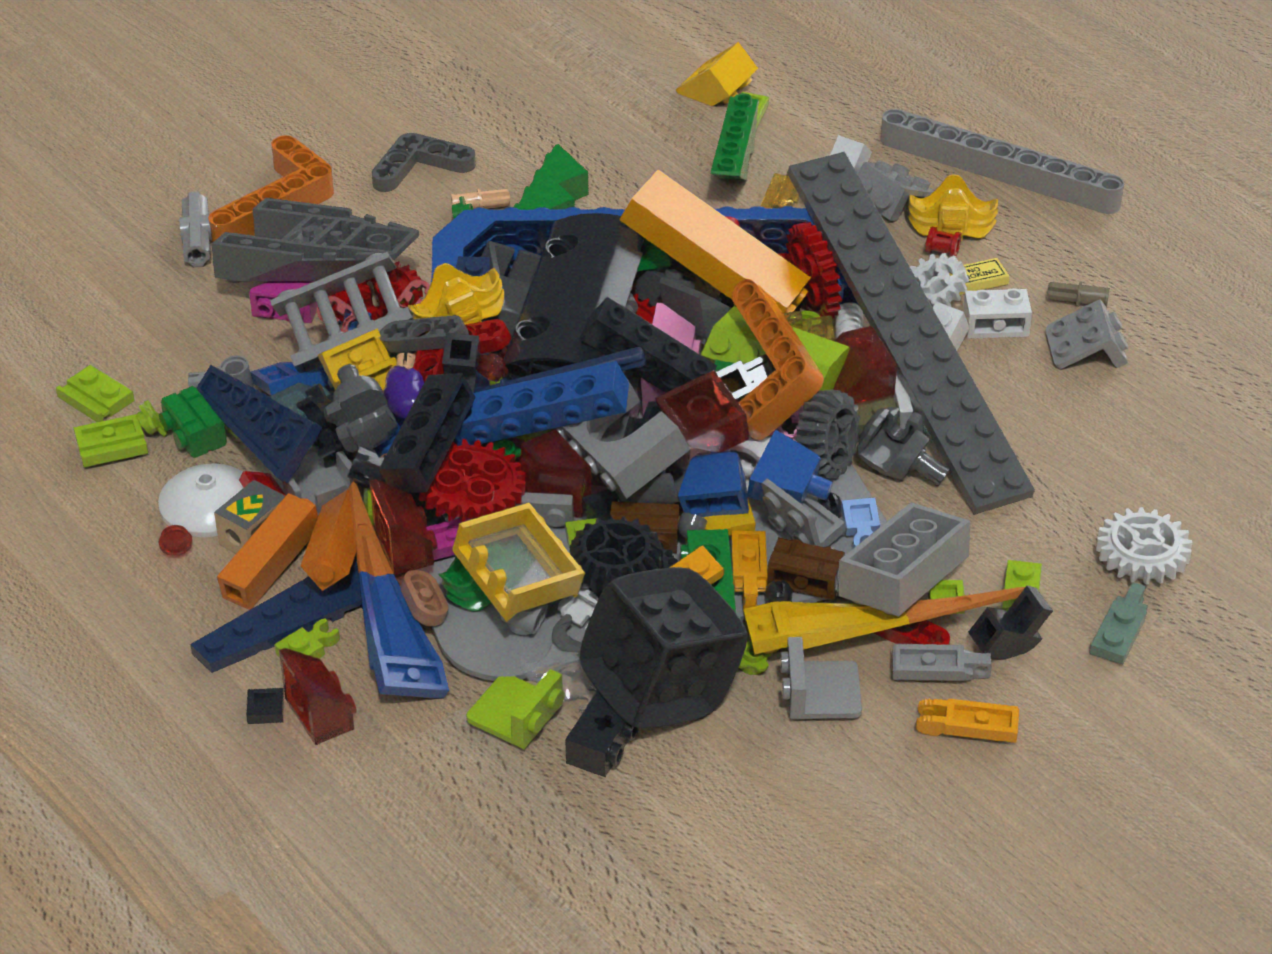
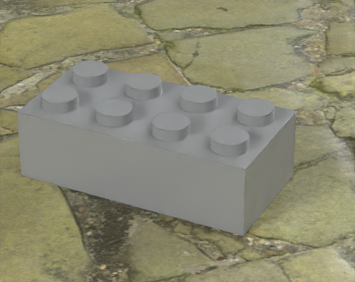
(904, 559)

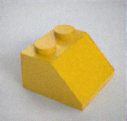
(719, 77)

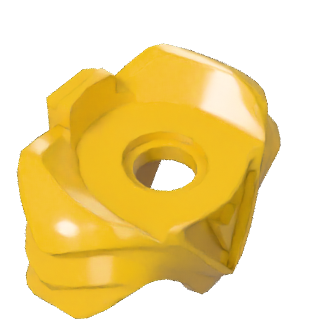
(953, 209)
(461, 295)

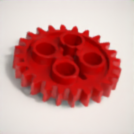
(812, 257)
(399, 280)
(475, 482)

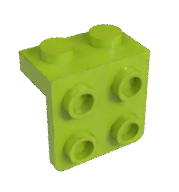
(517, 708)

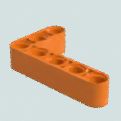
(304, 179)
(795, 374)

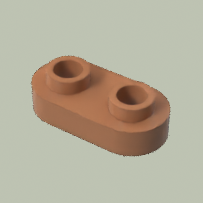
(424, 598)

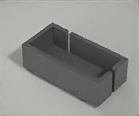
(516, 283)

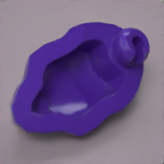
(402, 389)

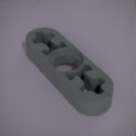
(404, 334)

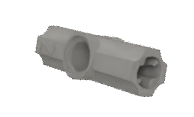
(195, 229)

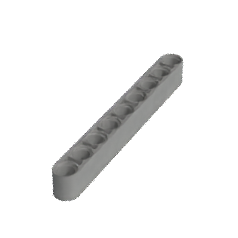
(1002, 161)

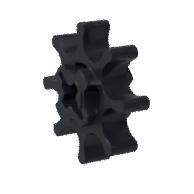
(313, 408)

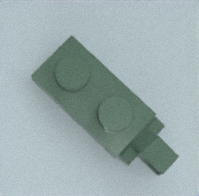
(1121, 626)

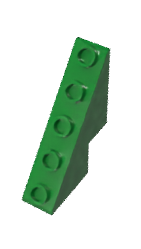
(736, 138)
(556, 183)

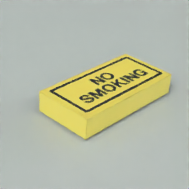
(985, 275)

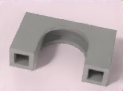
(633, 459)

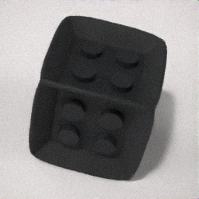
(662, 647)

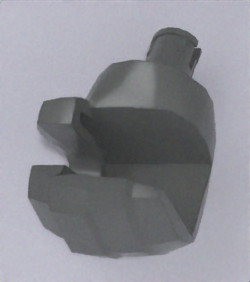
(360, 411)
(898, 450)

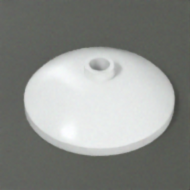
(196, 494)

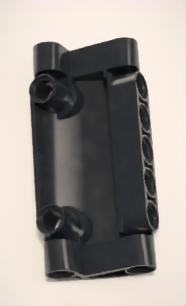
(577, 270)

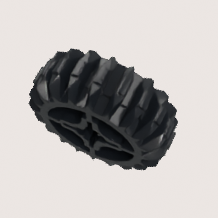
(614, 550)

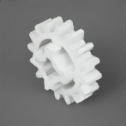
(935, 278)

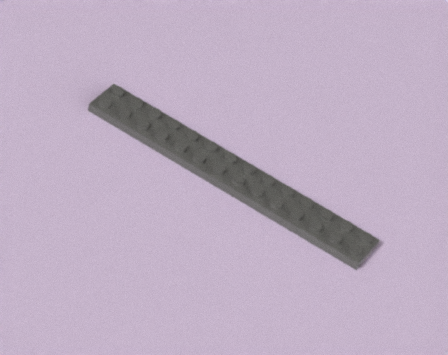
(912, 333)

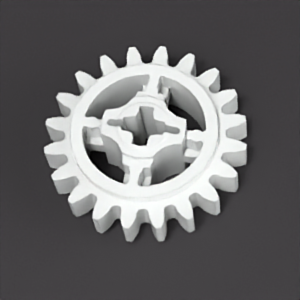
(1144, 545)

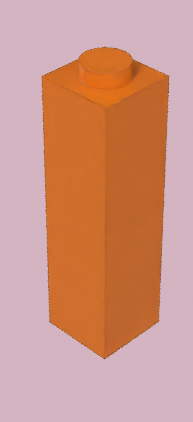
(331, 543)
(268, 551)

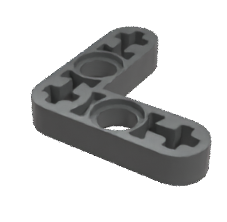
(420, 149)

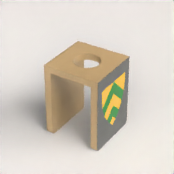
(245, 514)

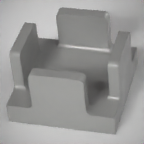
(319, 480)

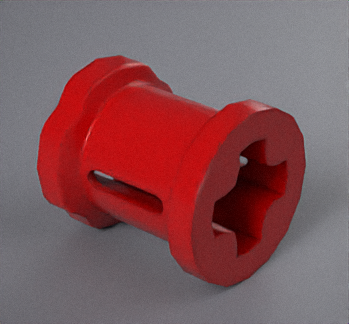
(943, 242)

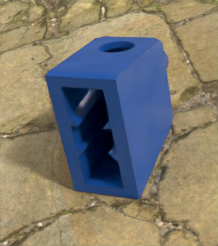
(790, 468)
(714, 485)

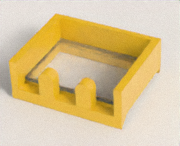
(517, 560)

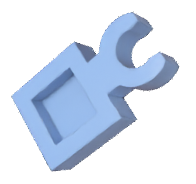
(860, 518)

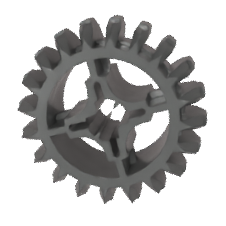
(830, 430)

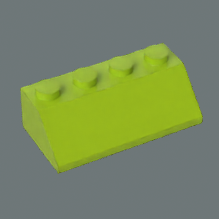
(734, 341)

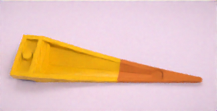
(832, 622)

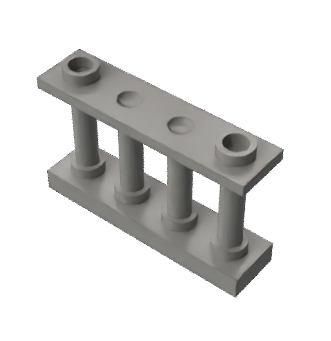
(291, 300)

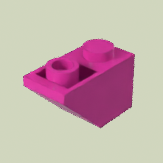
(262, 294)

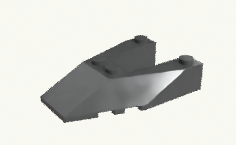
(304, 243)

